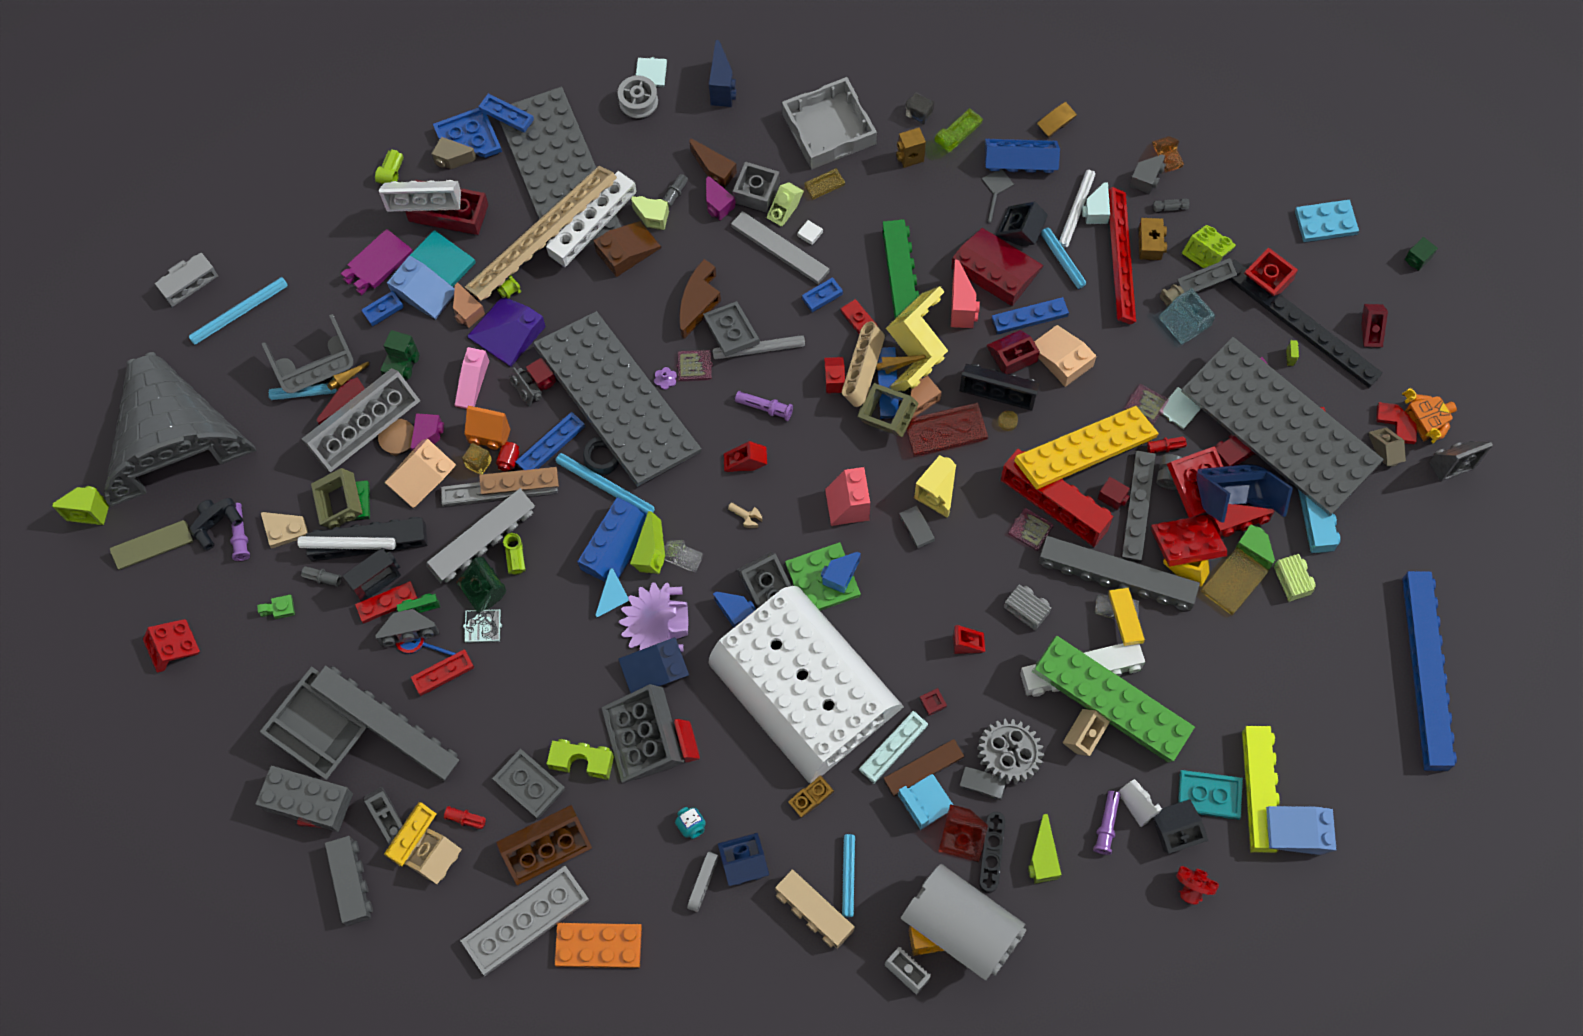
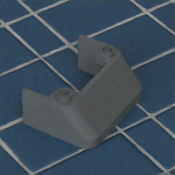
(295, 379)

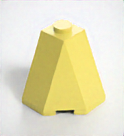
(936, 485)

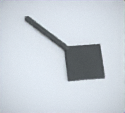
(997, 183)

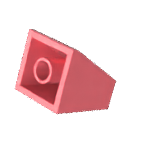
(848, 498)

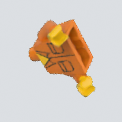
(1429, 414)

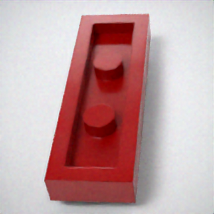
(385, 602)
(442, 672)

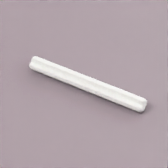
(1077, 208)
(346, 542)

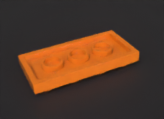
(598, 945)

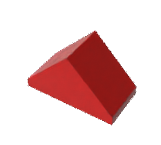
(968, 640)

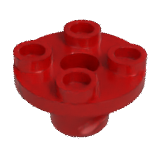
(1195, 885)

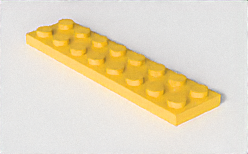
(1086, 447)

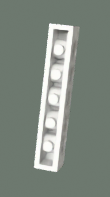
(589, 228)

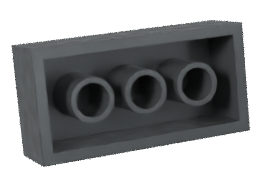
(304, 798)

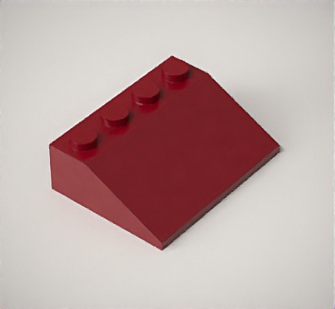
(997, 266)

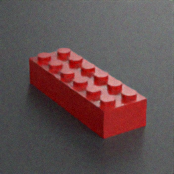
(1061, 502)

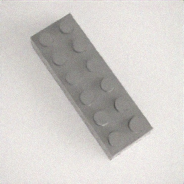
(361, 420)
(480, 535)

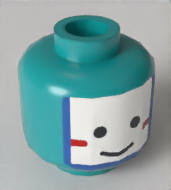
(690, 822)

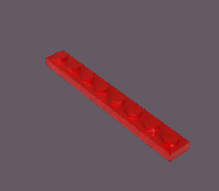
(1121, 256)

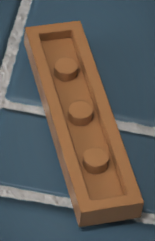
(514, 480)

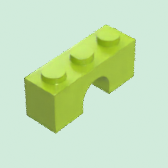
(563, 754)

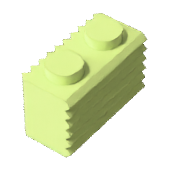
(1294, 577)

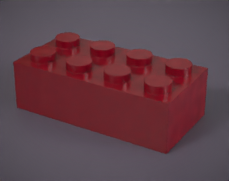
(467, 219)

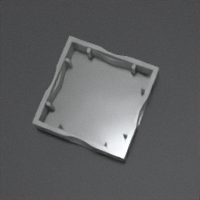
(829, 123)

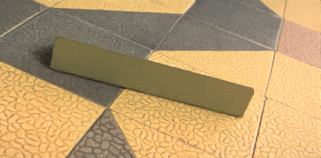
(151, 544)

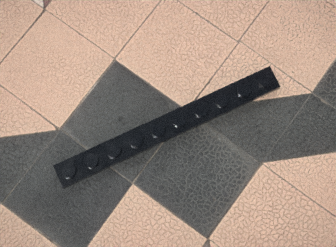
(1308, 328)

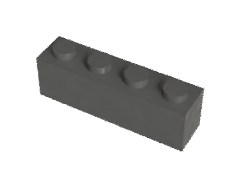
(348, 880)

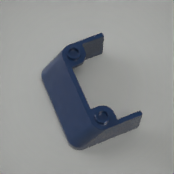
(1239, 486)

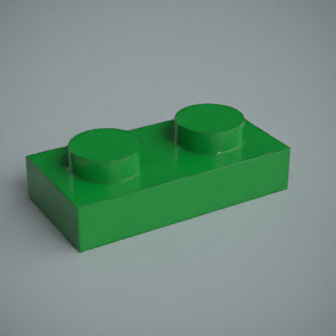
(364, 495)
(424, 603)

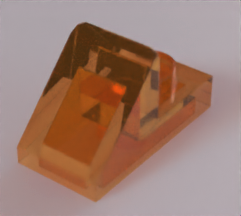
(1168, 147)

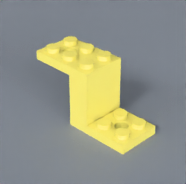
(917, 339)

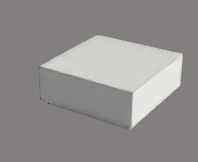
(810, 232)

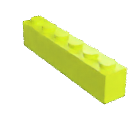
(1260, 783)

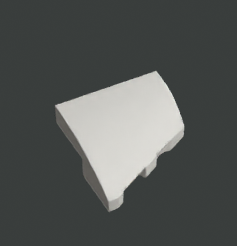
(1139, 802)

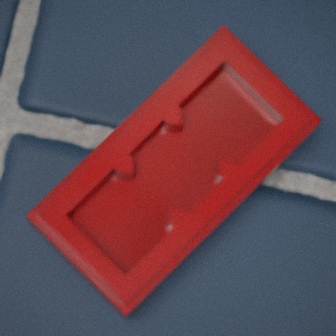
(856, 315)

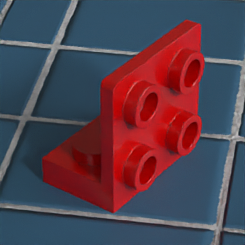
(169, 642)

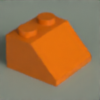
(486, 427)

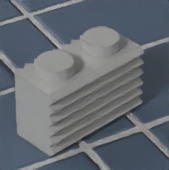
(1027, 606)
(907, 970)

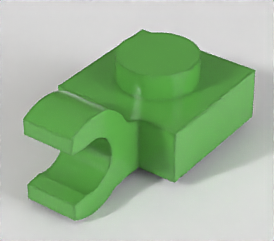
(280, 607)

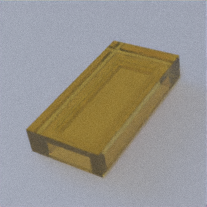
(824, 183)

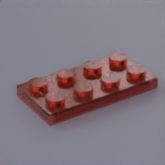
(946, 429)

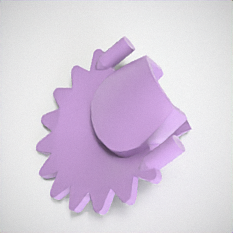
(655, 617)

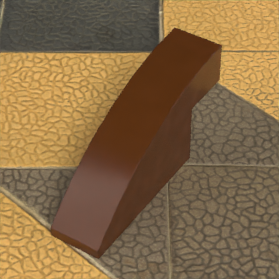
(698, 297)

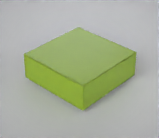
(1292, 353)

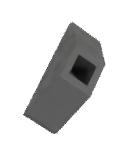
(405, 627)

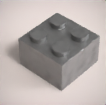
(756, 187)

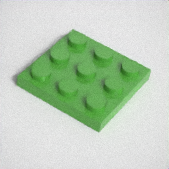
(806, 574)

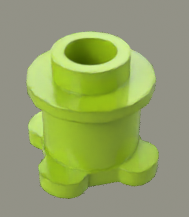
(509, 287)

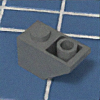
(1146, 174)

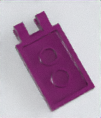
(376, 262)

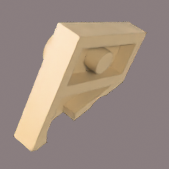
(283, 528)

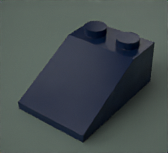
(721, 80)
(654, 665)

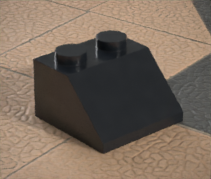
(1022, 224)

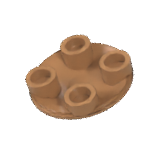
(396, 437)

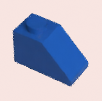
(840, 571)
(734, 607)

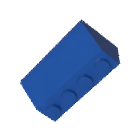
(1022, 154)
(613, 541)

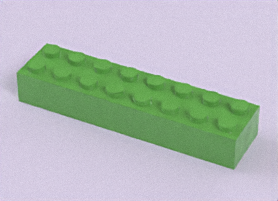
(1113, 698)

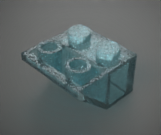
(1187, 316)

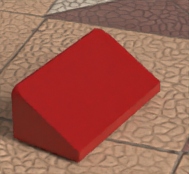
(686, 740)

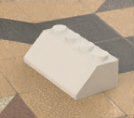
(421, 195)

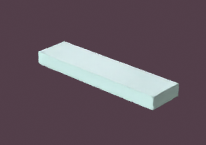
(893, 747)

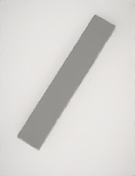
(780, 247)
(471, 493)

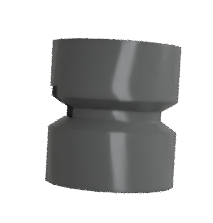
(1164, 476)

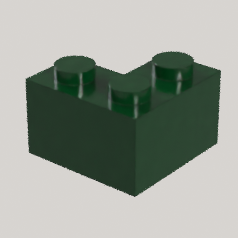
(400, 354)

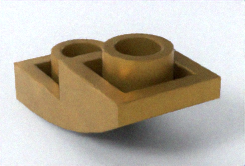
(1056, 119)
(811, 796)

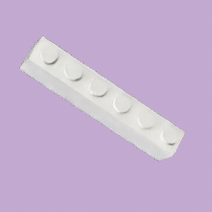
(1114, 658)

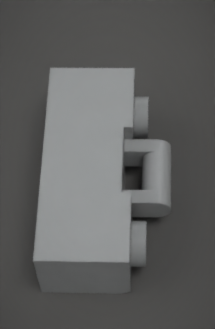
(186, 279)

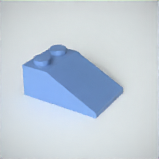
(421, 287)
(1301, 829)

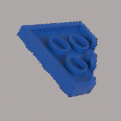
(470, 130)

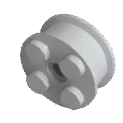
(637, 96)

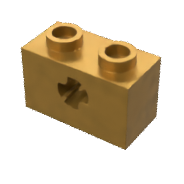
(911, 147)
(1152, 238)

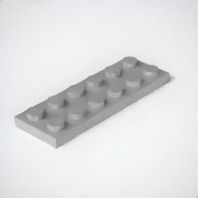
(524, 920)

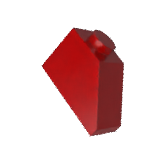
(834, 374)
(745, 457)

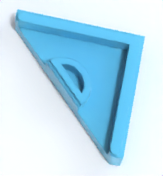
(612, 594)

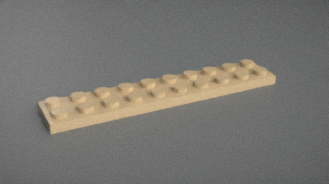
(537, 236)

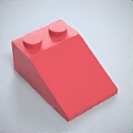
(964, 303)

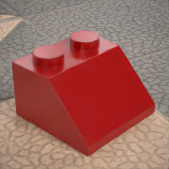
(1272, 272)

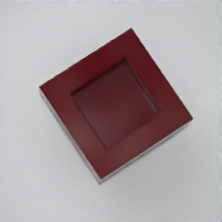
(933, 702)

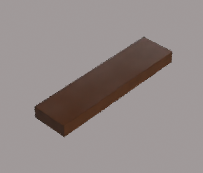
(924, 766)

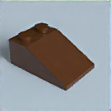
(625, 247)

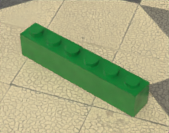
(899, 264)

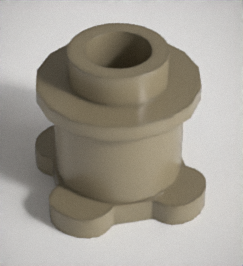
(1171, 294)

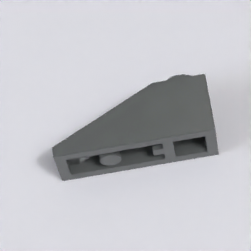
(384, 813)

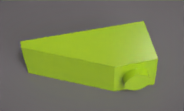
(649, 550)
(1044, 860)

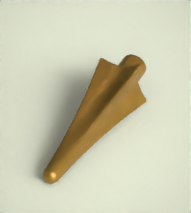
(891, 364)
(341, 378)

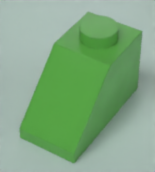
(1257, 546)

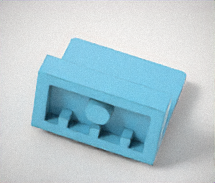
(925, 801)

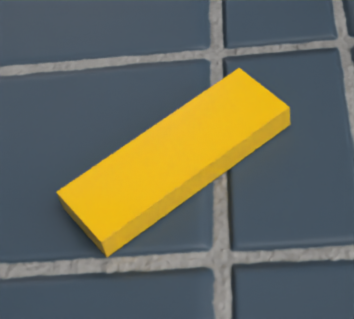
(1126, 616)
(410, 834)

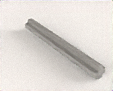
(766, 346)

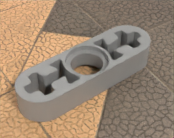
(702, 881)

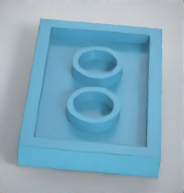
(1326, 220)

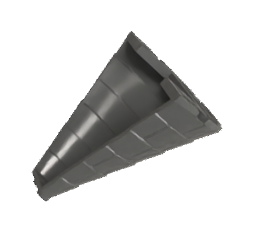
(162, 424)

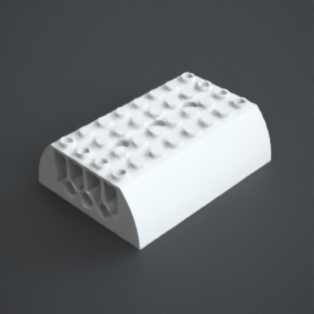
(791, 707)

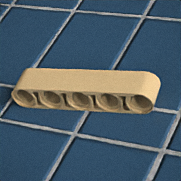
(863, 364)

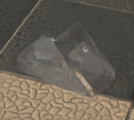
(681, 555)

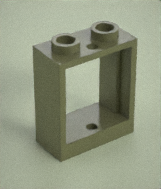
(902, 416)
(322, 501)

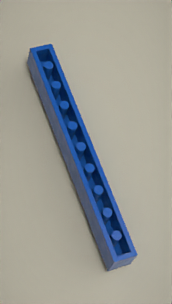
(1428, 672)

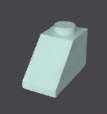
(1097, 206)

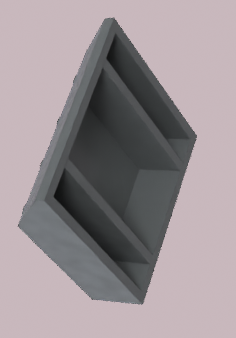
(312, 728)

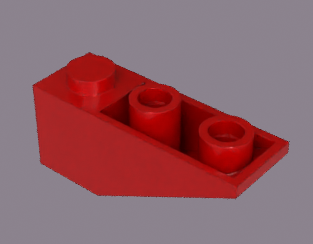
(1241, 518)

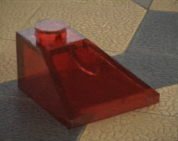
(963, 834)

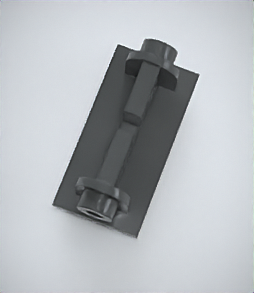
(520, 380)

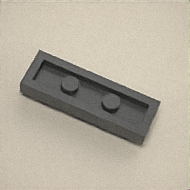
(1208, 276)

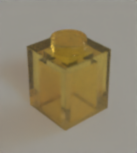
(477, 459)

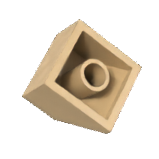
(433, 856)

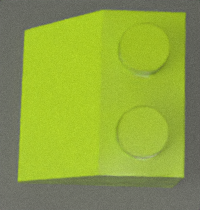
(83, 506)

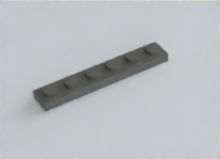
(1138, 506)

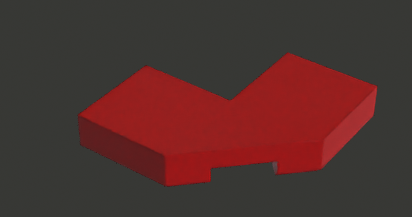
(1394, 414)

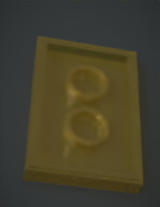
(1234, 581)

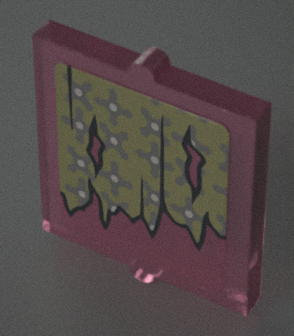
(694, 365)
(1148, 402)
(1030, 529)

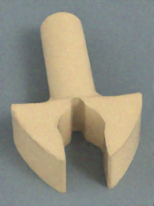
(746, 515)

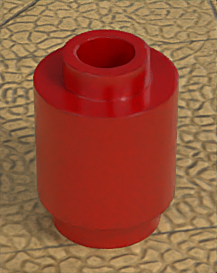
(507, 456)

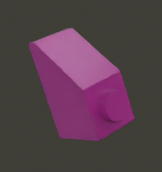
(718, 199)
(427, 427)

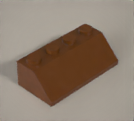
(544, 845)

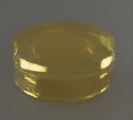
(1008, 420)

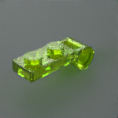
(958, 131)

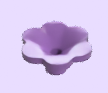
(665, 378)

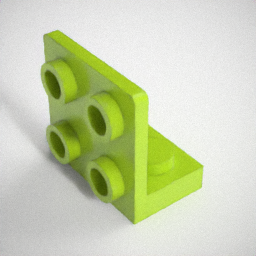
(1207, 247)

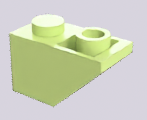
(784, 203)
(651, 212)

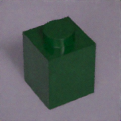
(1421, 253)

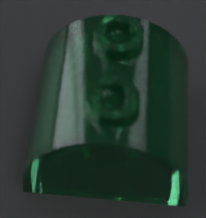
(481, 585)

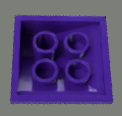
(507, 330)

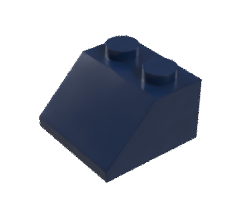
(743, 859)

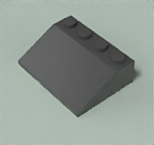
(642, 733)

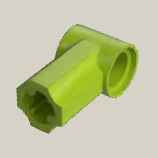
(390, 167)
(514, 555)

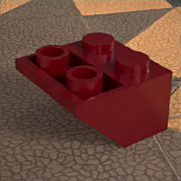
(1014, 352)

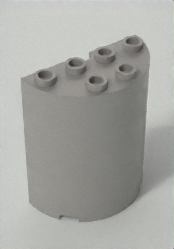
(964, 922)

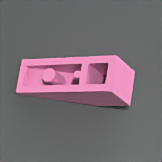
(471, 377)

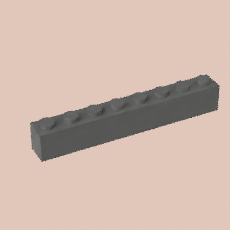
(1119, 573)
(385, 723)

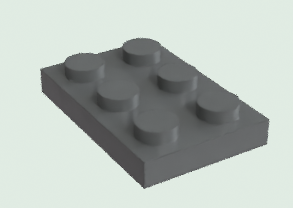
(731, 329)
(529, 783)

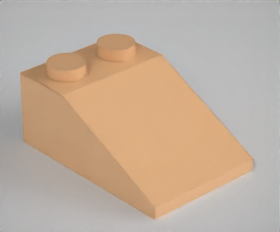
(1064, 354)
(420, 473)

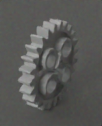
(993, 756)

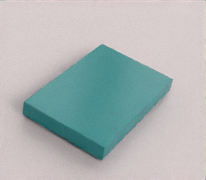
(443, 258)
(1212, 793)

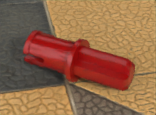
(1166, 444)
(464, 817)

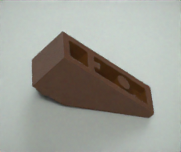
(714, 164)

